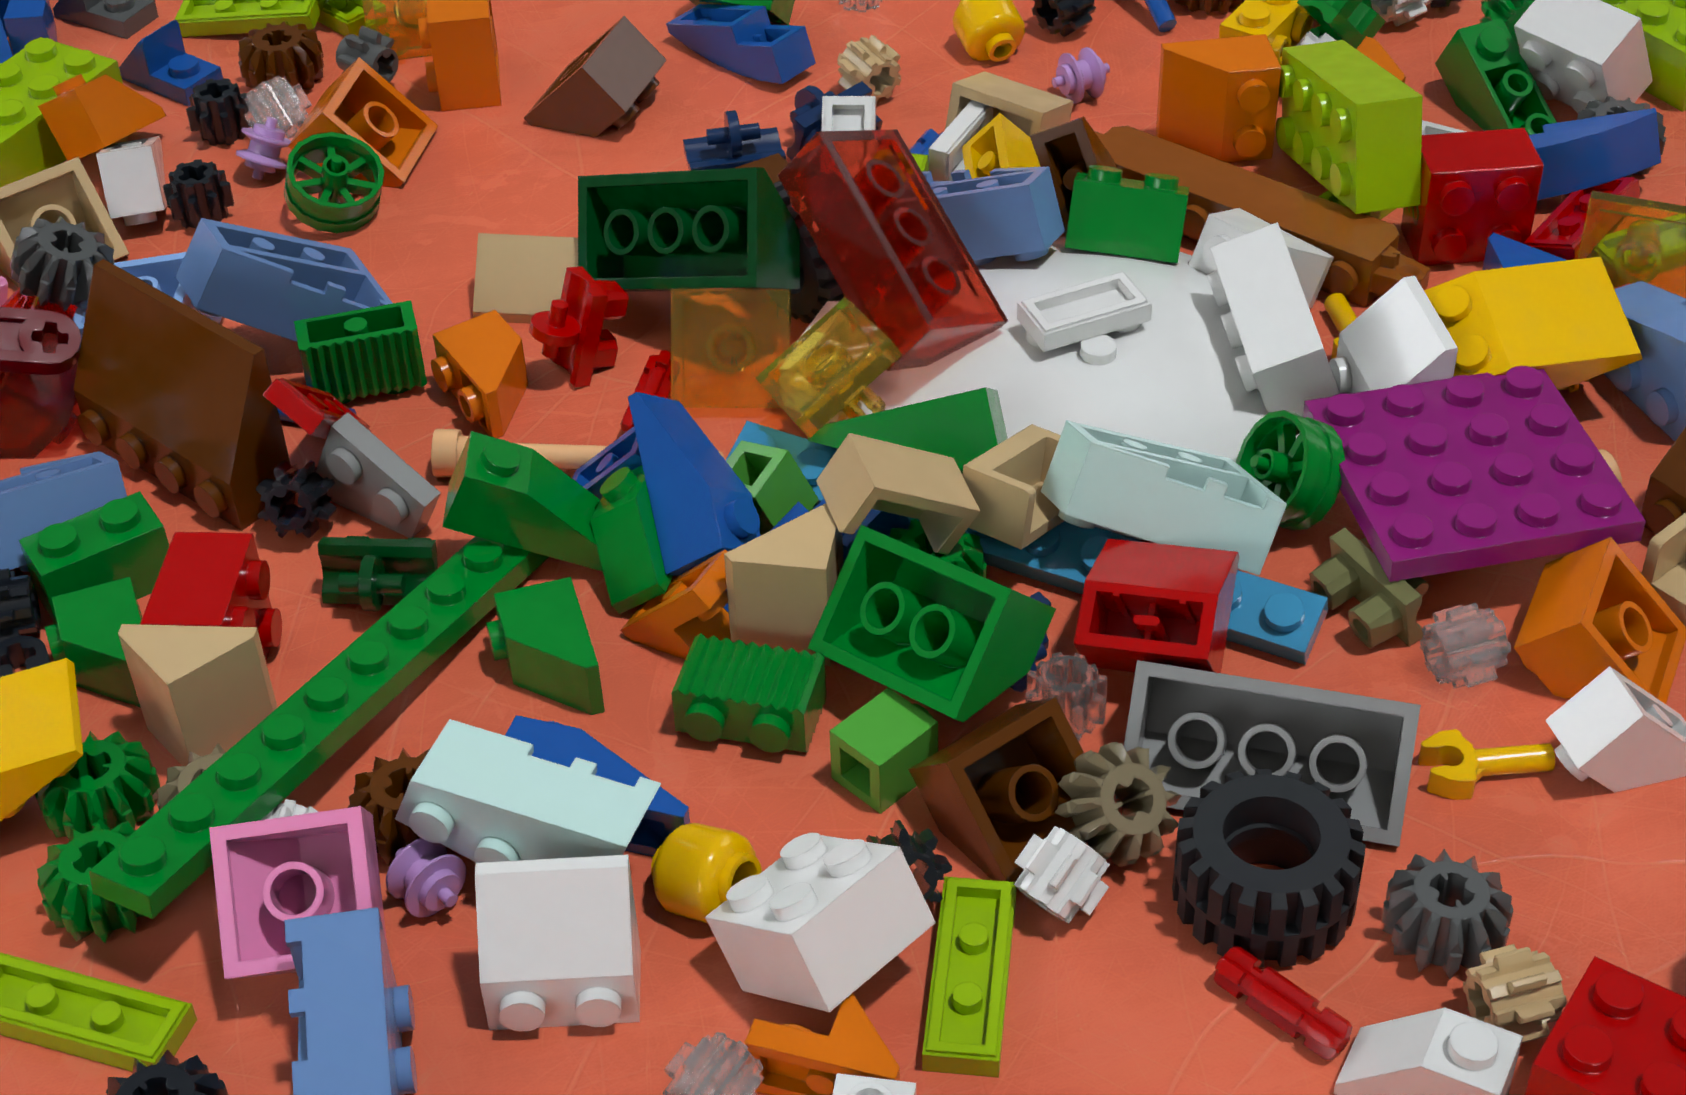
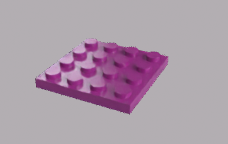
(1473, 473)

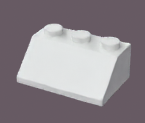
(1270, 321)

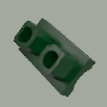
(374, 569)

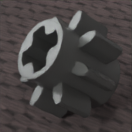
(371, 48)

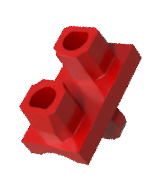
(574, 324)

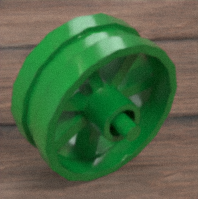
(342, 160)
(1296, 470)

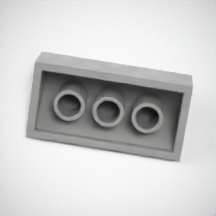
(1230, 723)

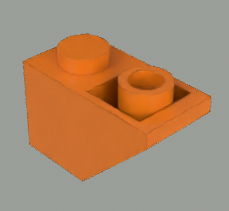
(483, 369)

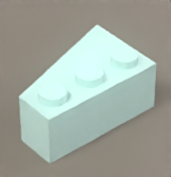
(1161, 493)
(503, 804)

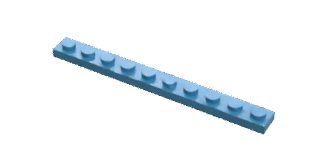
(1262, 611)

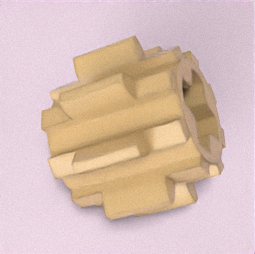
(871, 63)
(1515, 991)

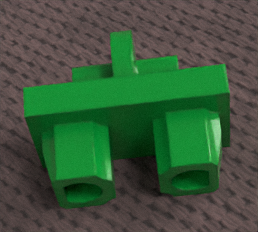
(1343, 19)

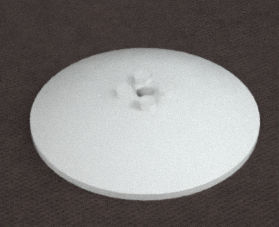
(1150, 380)

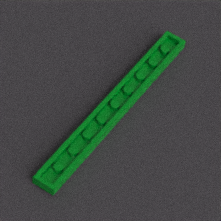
(309, 726)

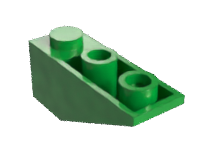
(1492, 79)

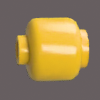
(988, 27)
(699, 868)

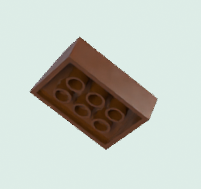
(177, 396)

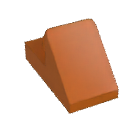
(685, 610)
(808, 1062)

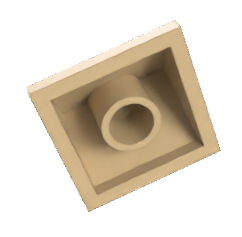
(47, 195)
(520, 273)
(784, 581)
(198, 684)

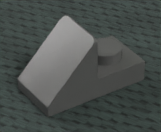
(114, 17)

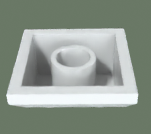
(1394, 343)
(558, 942)

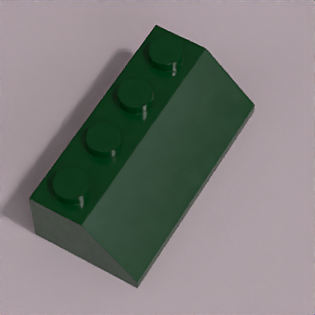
(687, 230)

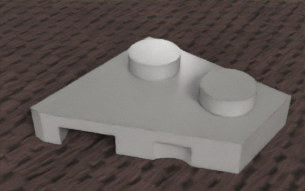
(375, 479)

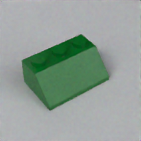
(928, 626)

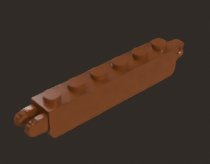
(1362, 246)

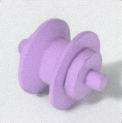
(1084, 74)
(264, 148)
(425, 877)

